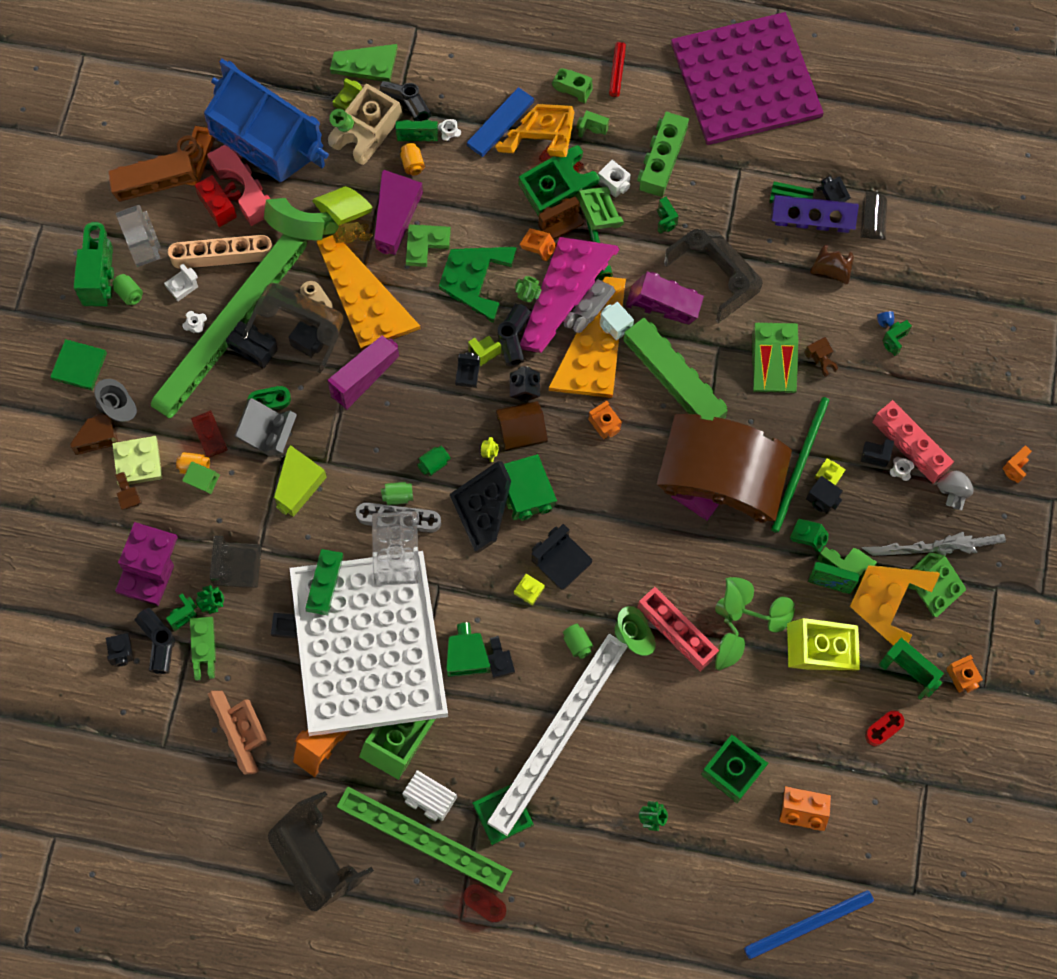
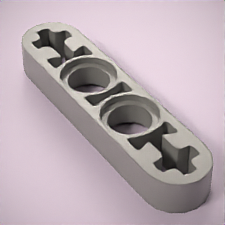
(426, 514)

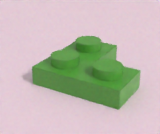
(424, 237)

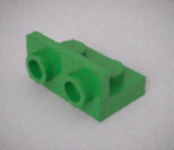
(417, 130)

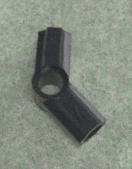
(409, 97)
(510, 345)
(160, 652)

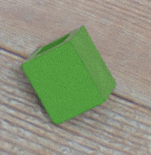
(201, 477)

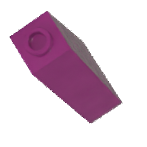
(395, 210)
(362, 371)

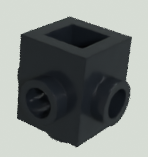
(524, 384)

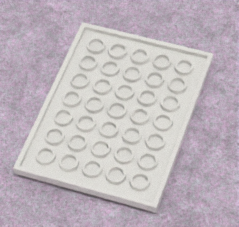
(372, 653)

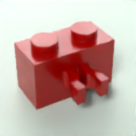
(218, 200)

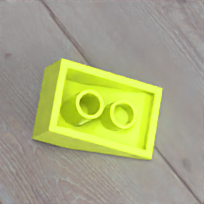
(822, 645)

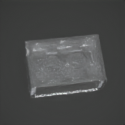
(395, 548)

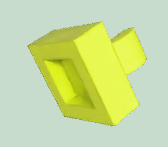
(830, 471)
(529, 589)

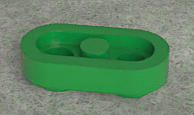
(270, 395)

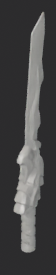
(942, 547)

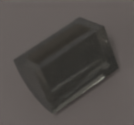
(874, 216)

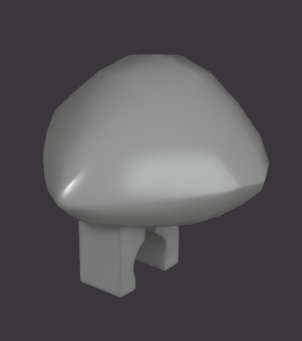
(957, 486)

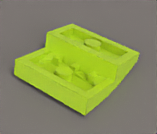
(343, 205)

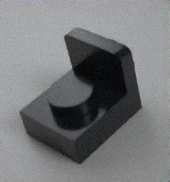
(833, 189)
(119, 650)

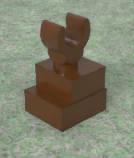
(820, 352)
(128, 496)

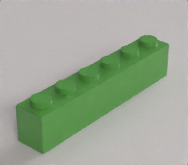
(673, 371)

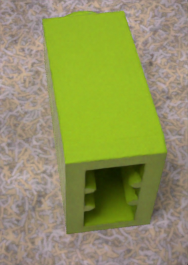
(297, 482)

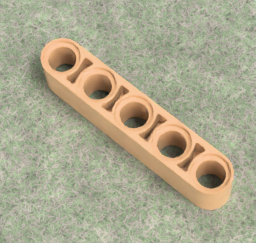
(212, 246)

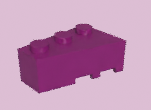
(665, 297)

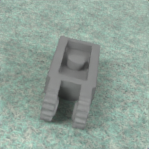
(589, 306)

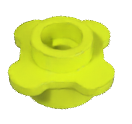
(489, 449)

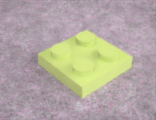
(138, 459)

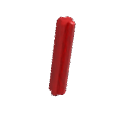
(617, 69)

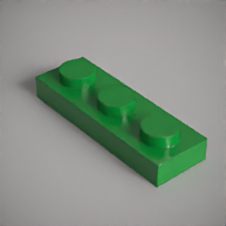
(324, 582)

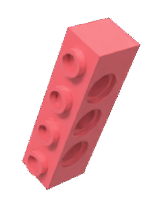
(912, 441)
(677, 629)

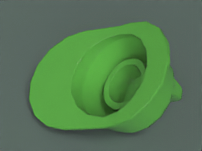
(634, 631)

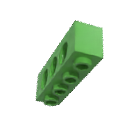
(656, 182)

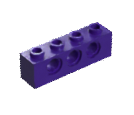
(847, 211)

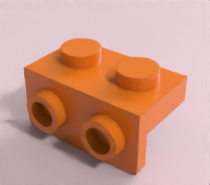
(805, 808)

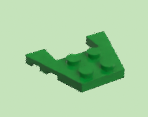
(466, 274)

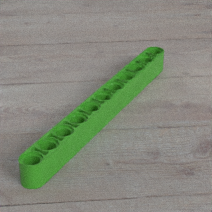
(213, 342)

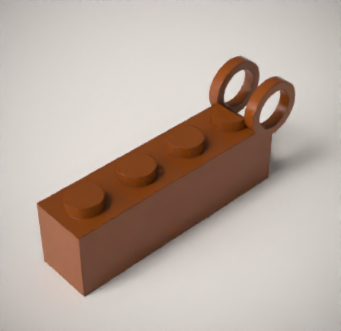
(156, 173)

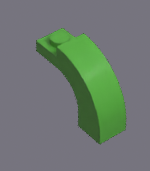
(296, 223)

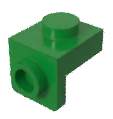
(895, 333)
(810, 534)

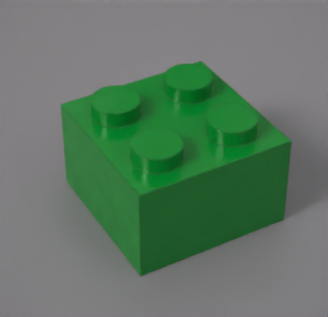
(734, 768)

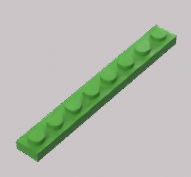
(424, 839)

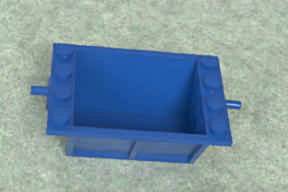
(262, 125)

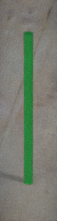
(800, 464)

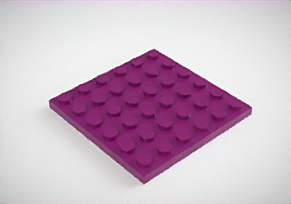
(746, 78)

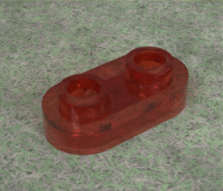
(485, 903)

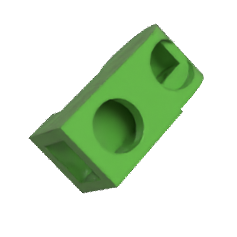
(573, 84)

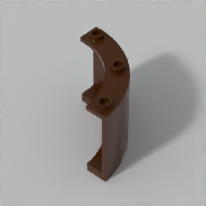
(725, 464)

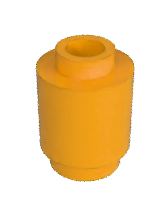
(412, 159)
(186, 458)

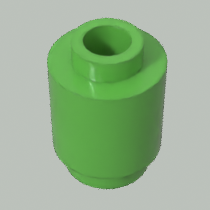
(127, 289)
(397, 493)
(577, 641)

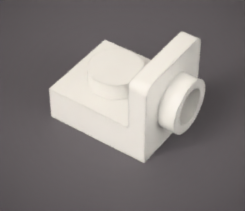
(182, 283)

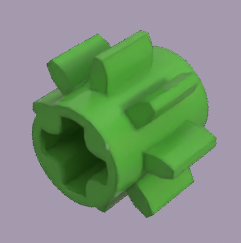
(528, 289)

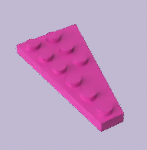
(564, 286)

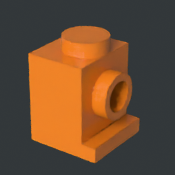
(605, 428)
(961, 682)

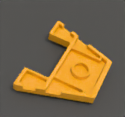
(545, 123)
(882, 593)

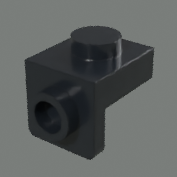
(467, 370)

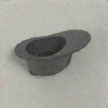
(114, 400)

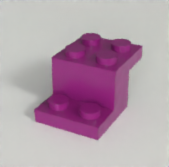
(146, 564)

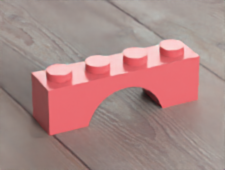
(229, 166)

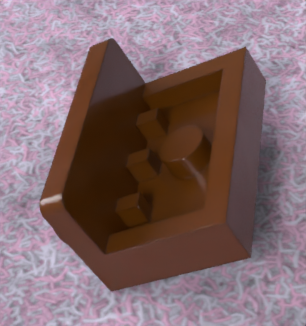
(561, 218)

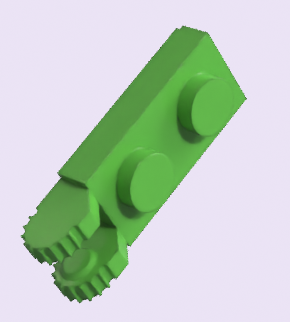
(203, 645)

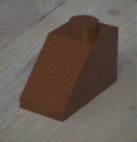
(95, 435)

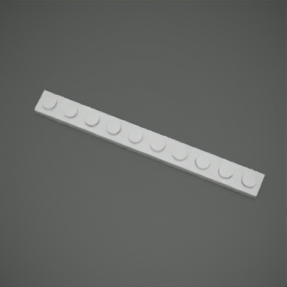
(557, 735)

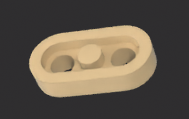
(318, 293)

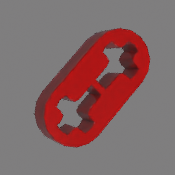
(881, 724)

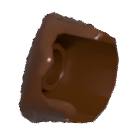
(833, 265)

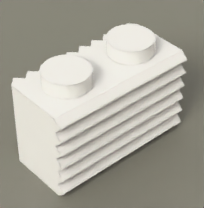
(429, 796)

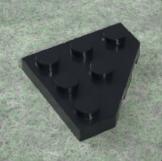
(482, 504)

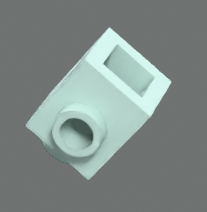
(615, 320)

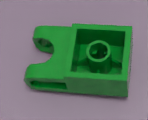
(558, 175)
(94, 268)

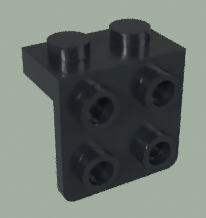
(560, 557)

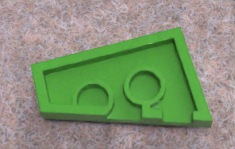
(365, 63)

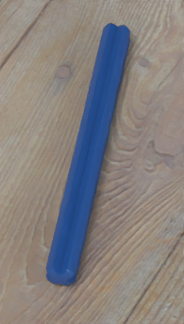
(808, 924)

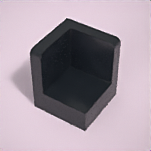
(877, 454)

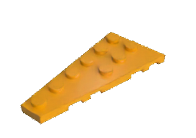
(592, 356)

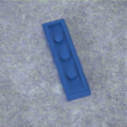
(500, 122)

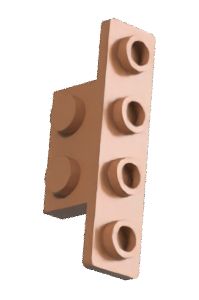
(241, 729)

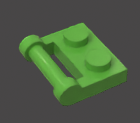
(595, 209)

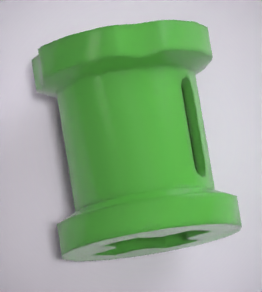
(339, 114)

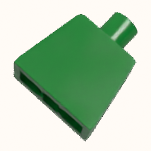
(466, 653)

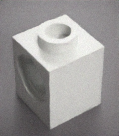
(614, 171)

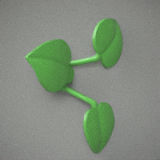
(737, 595)

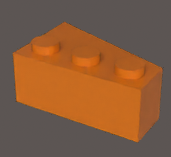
(314, 749)

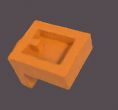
(539, 243)
(1014, 465)

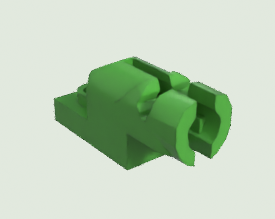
(855, 561)

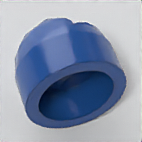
(886, 318)

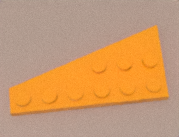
(365, 300)

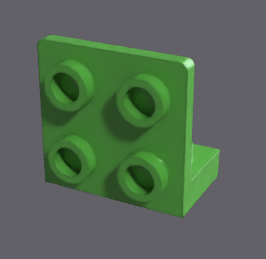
(947, 587)

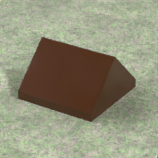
(522, 425)

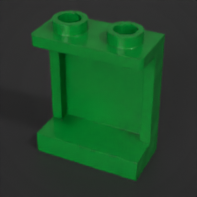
(529, 488)
(915, 665)

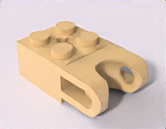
(373, 119)

